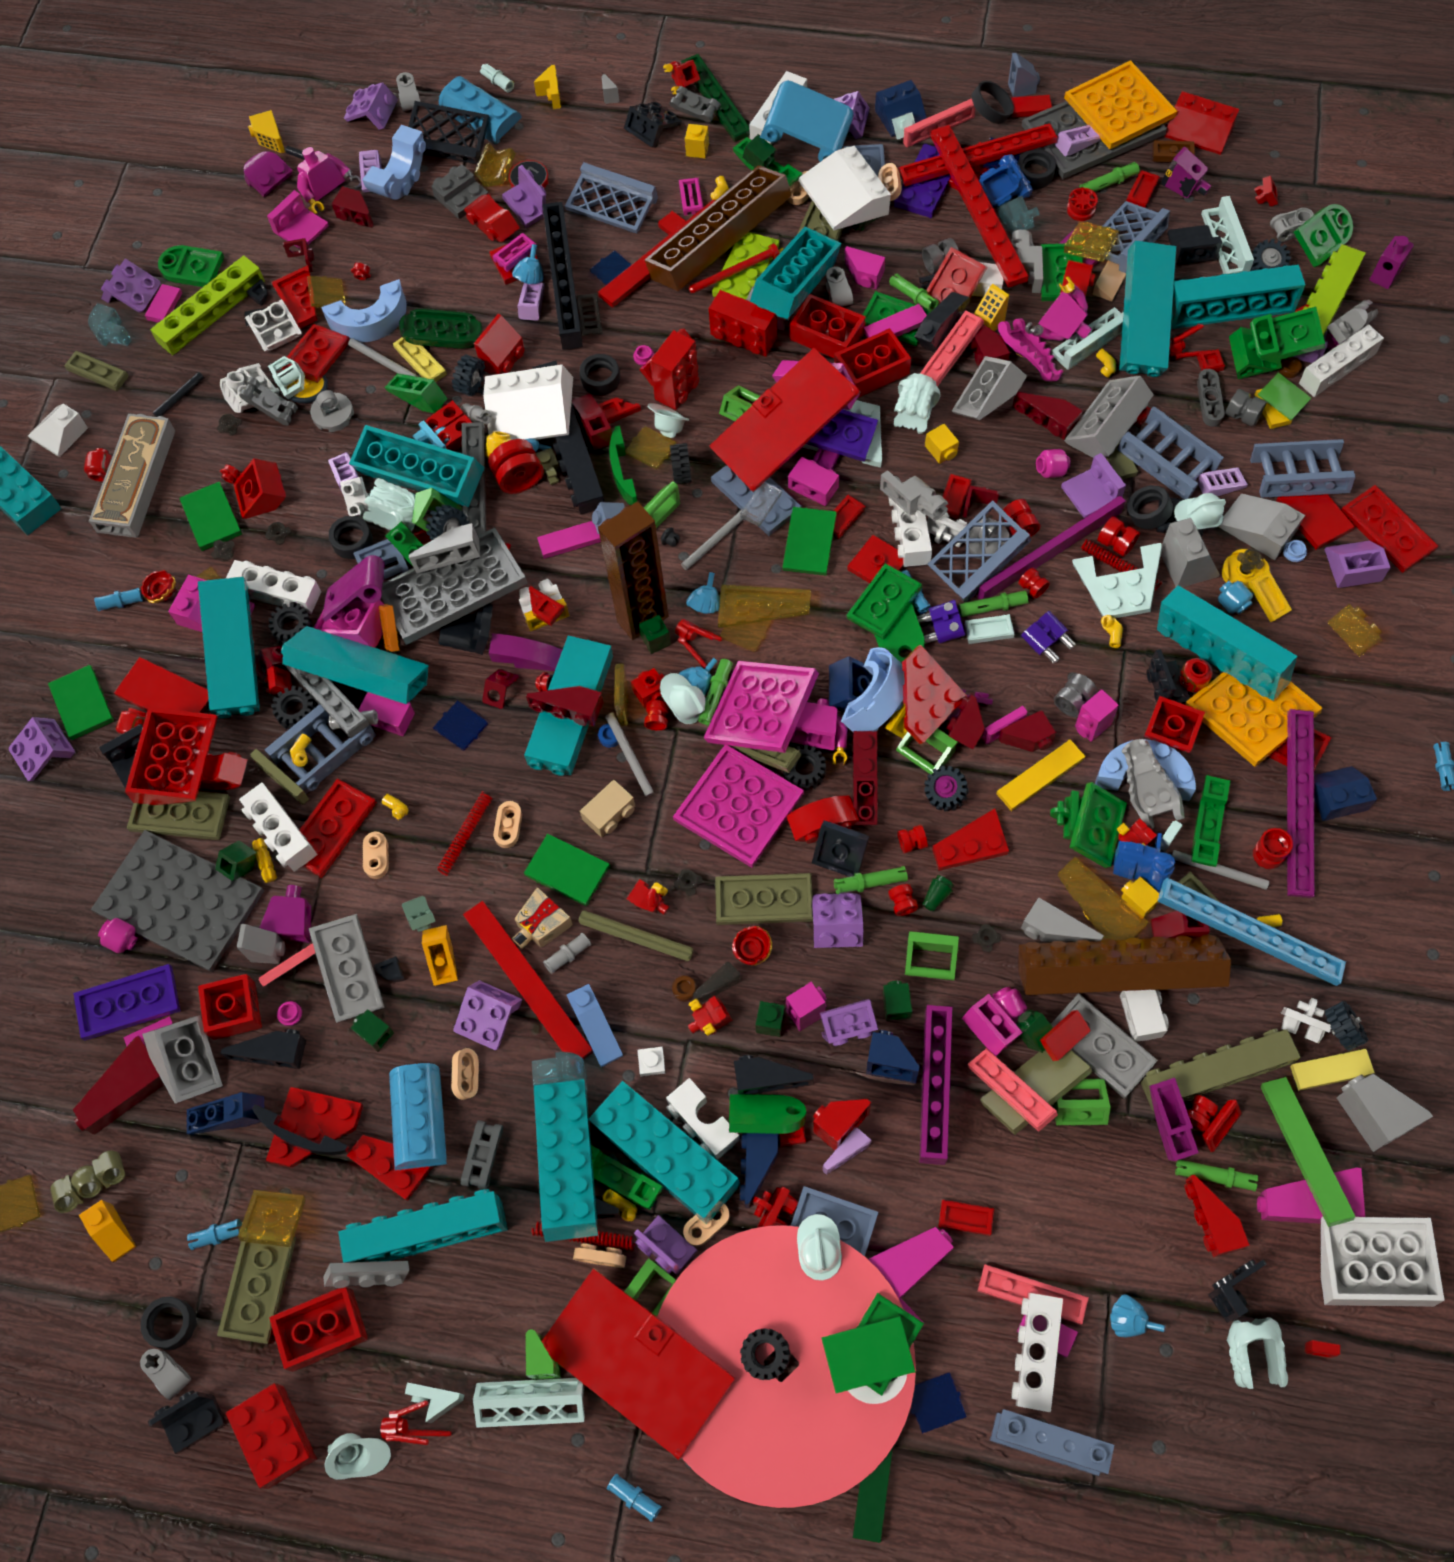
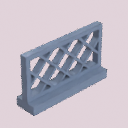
(619, 184)
(1150, 231)
(995, 562)

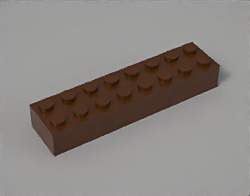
(718, 228)
(633, 568)
(1123, 965)

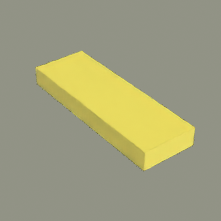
(420, 360)
(1332, 1069)

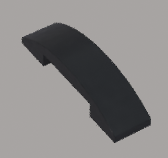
(327, 1146)

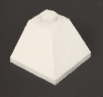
(59, 430)

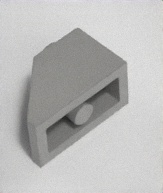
(260, 945)

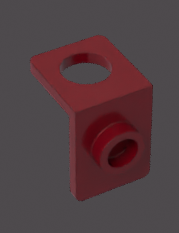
(305, 250)
(980, 495)
(271, 657)
(498, 681)

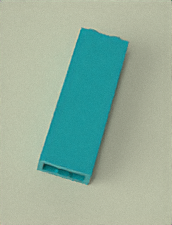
(1147, 308)
(228, 647)
(355, 664)
(558, 741)

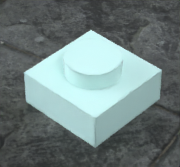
(902, 122)

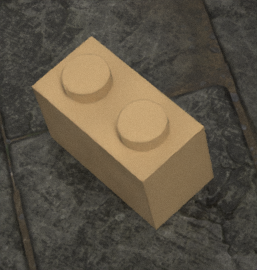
(608, 809)

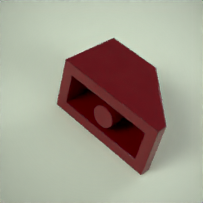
(1029, 733)

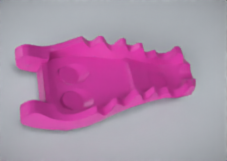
(1030, 347)

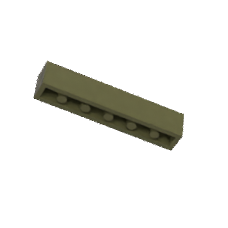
(1228, 1065)

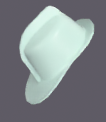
(667, 420)
(1204, 510)
(682, 698)
(819, 1247)
(356, 1457)

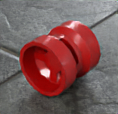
(1034, 583)
(656, 716)
(912, 839)
(903, 900)
(1201, 1112)

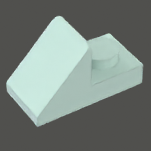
(440, 1400)

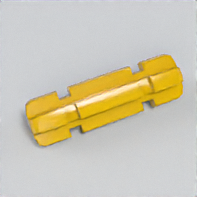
(264, 860)

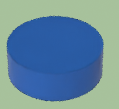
(607, 736)

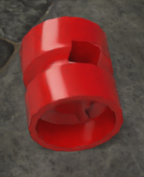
(1022, 514)
(1111, 535)
(1272, 848)

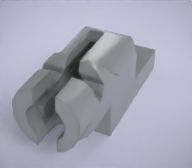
(1030, 258)
(1352, 321)
(913, 495)

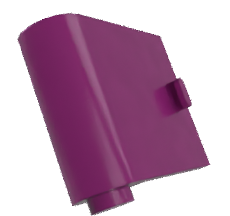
(362, 581)

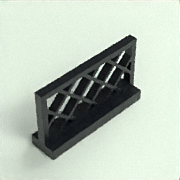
(447, 150)

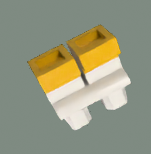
(548, 589)

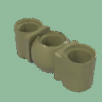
(87, 1181)

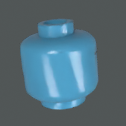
(1235, 597)

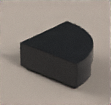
(258, 292)
(390, 970)

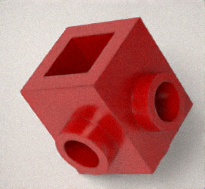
(647, 686)

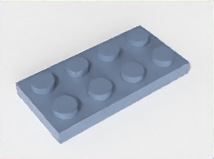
(740, 495)

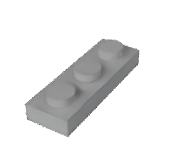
(366, 1274)

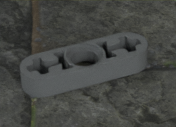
(1206, 405)

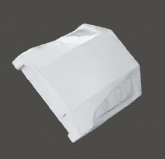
(273, 326)
(236, 381)

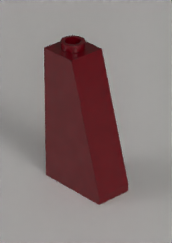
(119, 1089)

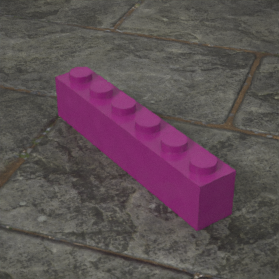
(935, 1085)

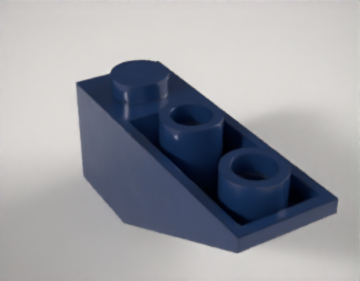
(224, 1113)
(760, 1158)

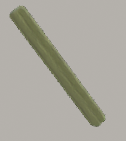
(636, 935)

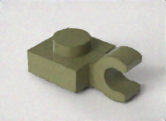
(549, 464)

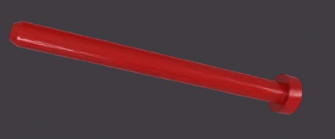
(771, 252)

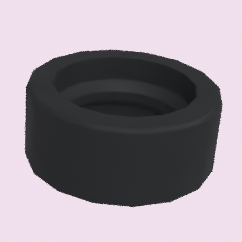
(1041, 158)
(599, 387)
(1153, 519)
(344, 524)
(150, 1315)

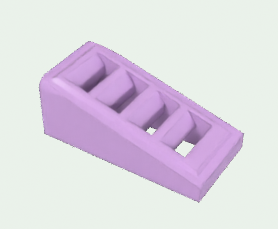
(1076, 139)
(368, 159)
(530, 302)
(343, 472)
(1205, 479)
(849, 1148)

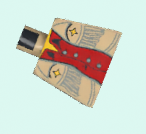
(540, 921)

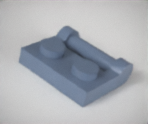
(389, 555)

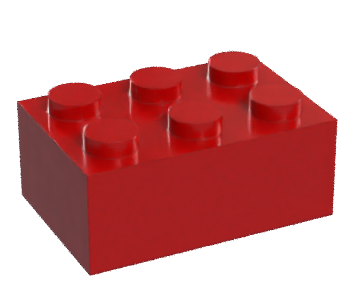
(742, 323)
(826, 326)
(875, 361)
(674, 370)
(318, 1328)
(271, 1436)

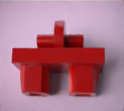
(779, 1201)

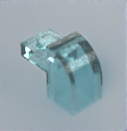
(1016, 215)
(106, 326)
(562, 1068)

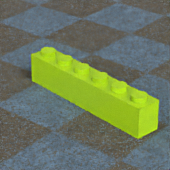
(1335, 283)

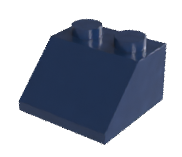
(897, 102)
(847, 682)
(1342, 793)
(891, 1058)

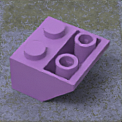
(1357, 563)

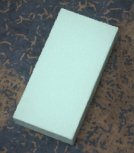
(989, 629)

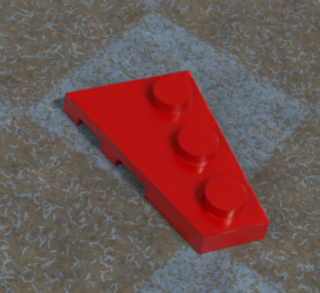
(295, 294)
(972, 843)
(378, 1160)

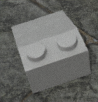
(989, 388)
(1262, 523)
(183, 1058)

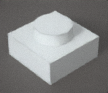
(651, 1061)

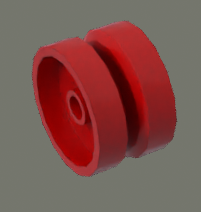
(515, 466)

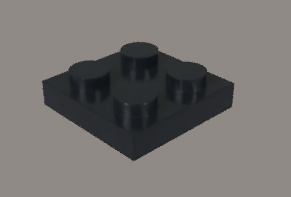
(840, 849)

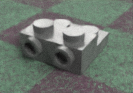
(457, 190)

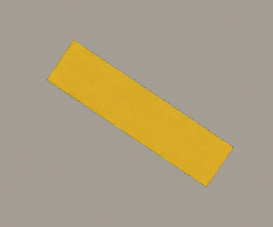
(1040, 775)

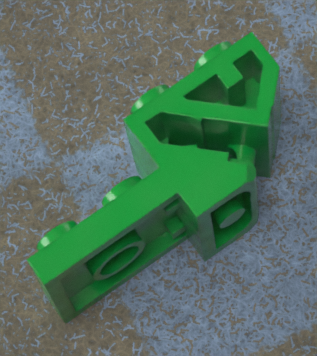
(1275, 339)

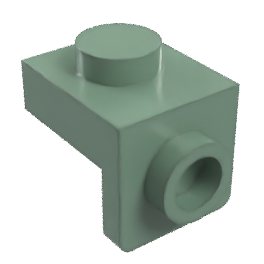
(418, 913)

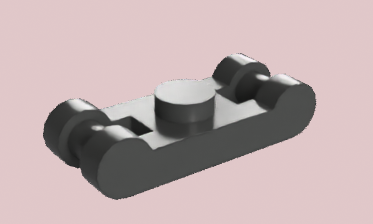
(694, 104)
(268, 401)
(481, 1154)

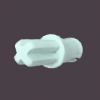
(497, 77)

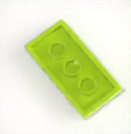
(742, 282)

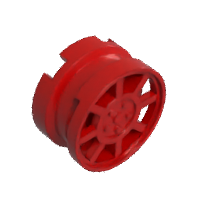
(1082, 205)

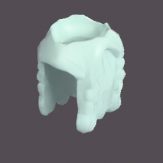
(917, 398)
(389, 505)
(1244, 1333)

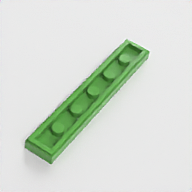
(1307, 1152)

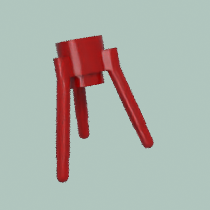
(1177, 344)
(689, 631)
(396, 1428)

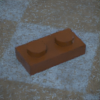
(1166, 150)

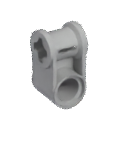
(407, 91)
(1288, 222)
(838, 288)
(168, 1376)

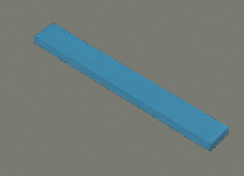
(1252, 931)

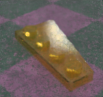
(757, 604)
(1100, 904)

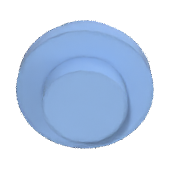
(1295, 551)

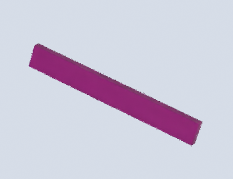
(1051, 548)
(1300, 803)

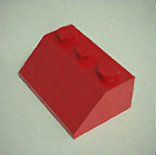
(1202, 122)

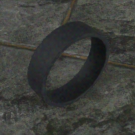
(999, 94)

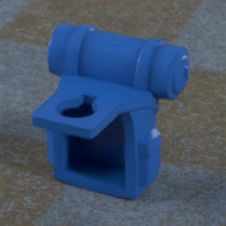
(1005, 182)
(1142, 861)

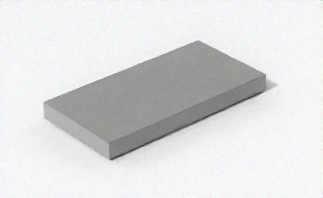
(346, 968)
(1109, 1049)

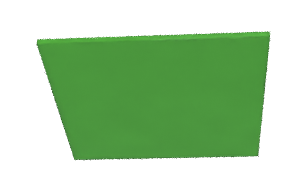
(1284, 396)

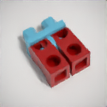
(443, 428)

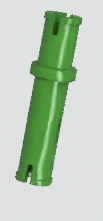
(1116, 176)
(918, 295)
(1003, 602)
(718, 684)
(862, 881)
(1217, 1175)

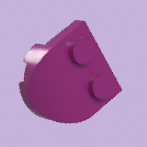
(266, 172)

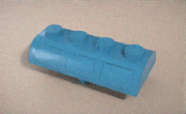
(466, 96)
(417, 1116)

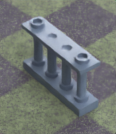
(1159, 467)
(1302, 483)
(309, 725)
(1052, 1443)

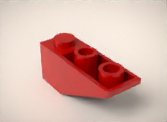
(1221, 1226)

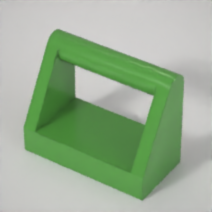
(733, 406)
(429, 500)
(664, 503)
(939, 741)
(936, 943)
(1084, 1111)
(643, 1278)
(538, 1361)

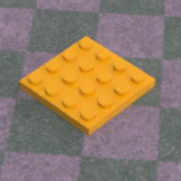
(1120, 104)
(1245, 718)

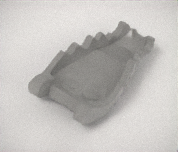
(1150, 786)

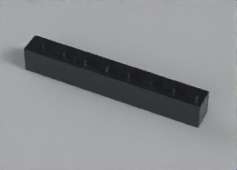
(562, 276)
(577, 465)

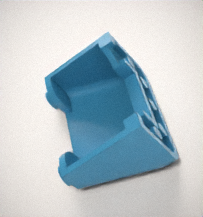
(808, 118)

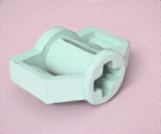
(288, 376)

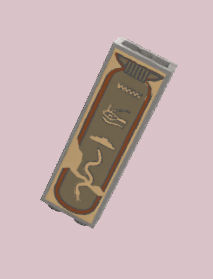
(132, 475)

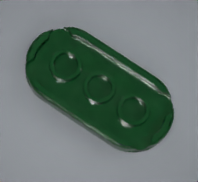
(440, 328)

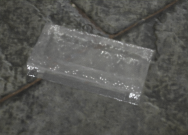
(761, 504)

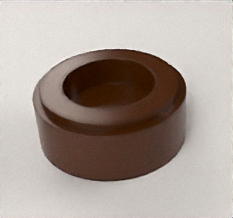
(1290, 367)
(683, 988)

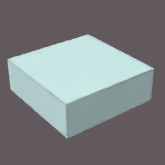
(1170, 834)

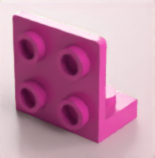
(294, 221)

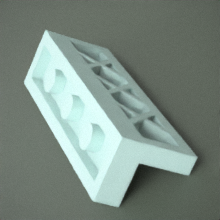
(1234, 238)
(1094, 341)
(528, 1396)

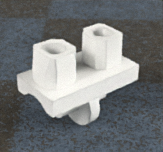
(354, 496)
(945, 528)
(1293, 1018)

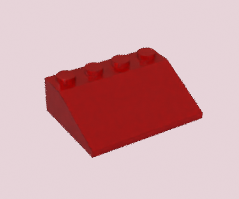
(170, 757)

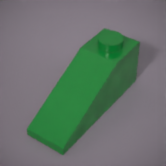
(417, 391)

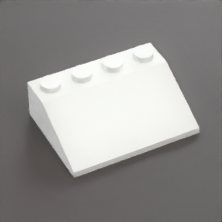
(846, 189)
(530, 402)
(1380, 1263)

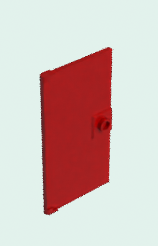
(784, 419)
(636, 1363)

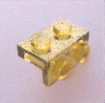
(494, 165)
(1355, 630)

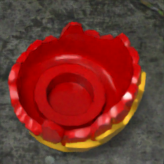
(158, 586)
(752, 945)

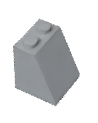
(1187, 554)
(1380, 1110)

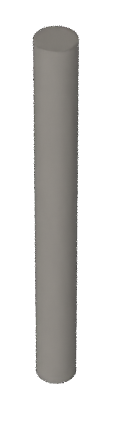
(379, 358)
(712, 541)
(629, 754)
(1223, 870)

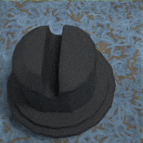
(670, 537)

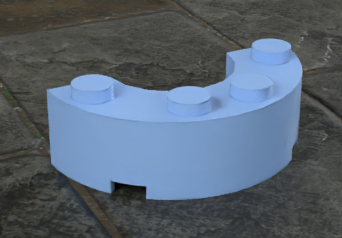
(402, 168)
(372, 322)
(881, 697)
(1115, 768)

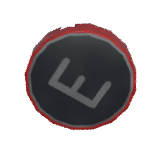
(537, 169)

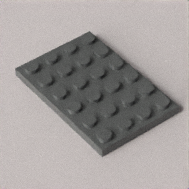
(1064, 118)
(445, 594)
(178, 900)

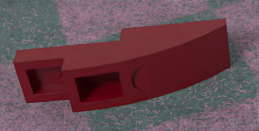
(865, 776)

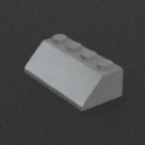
(1110, 416)

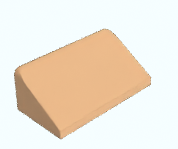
(1109, 281)

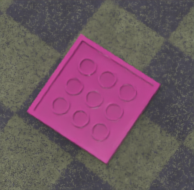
(761, 706)
(738, 805)

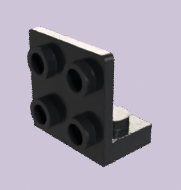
(648, 120)
(1194, 244)
(468, 632)
(1166, 679)
(122, 752)
(1228, 1301)
(189, 1420)

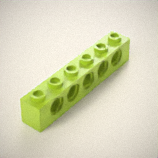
(206, 305)

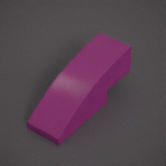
(523, 652)
(1172, 1120)

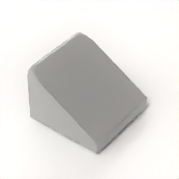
(610, 90)

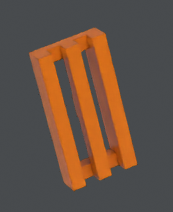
(388, 627)

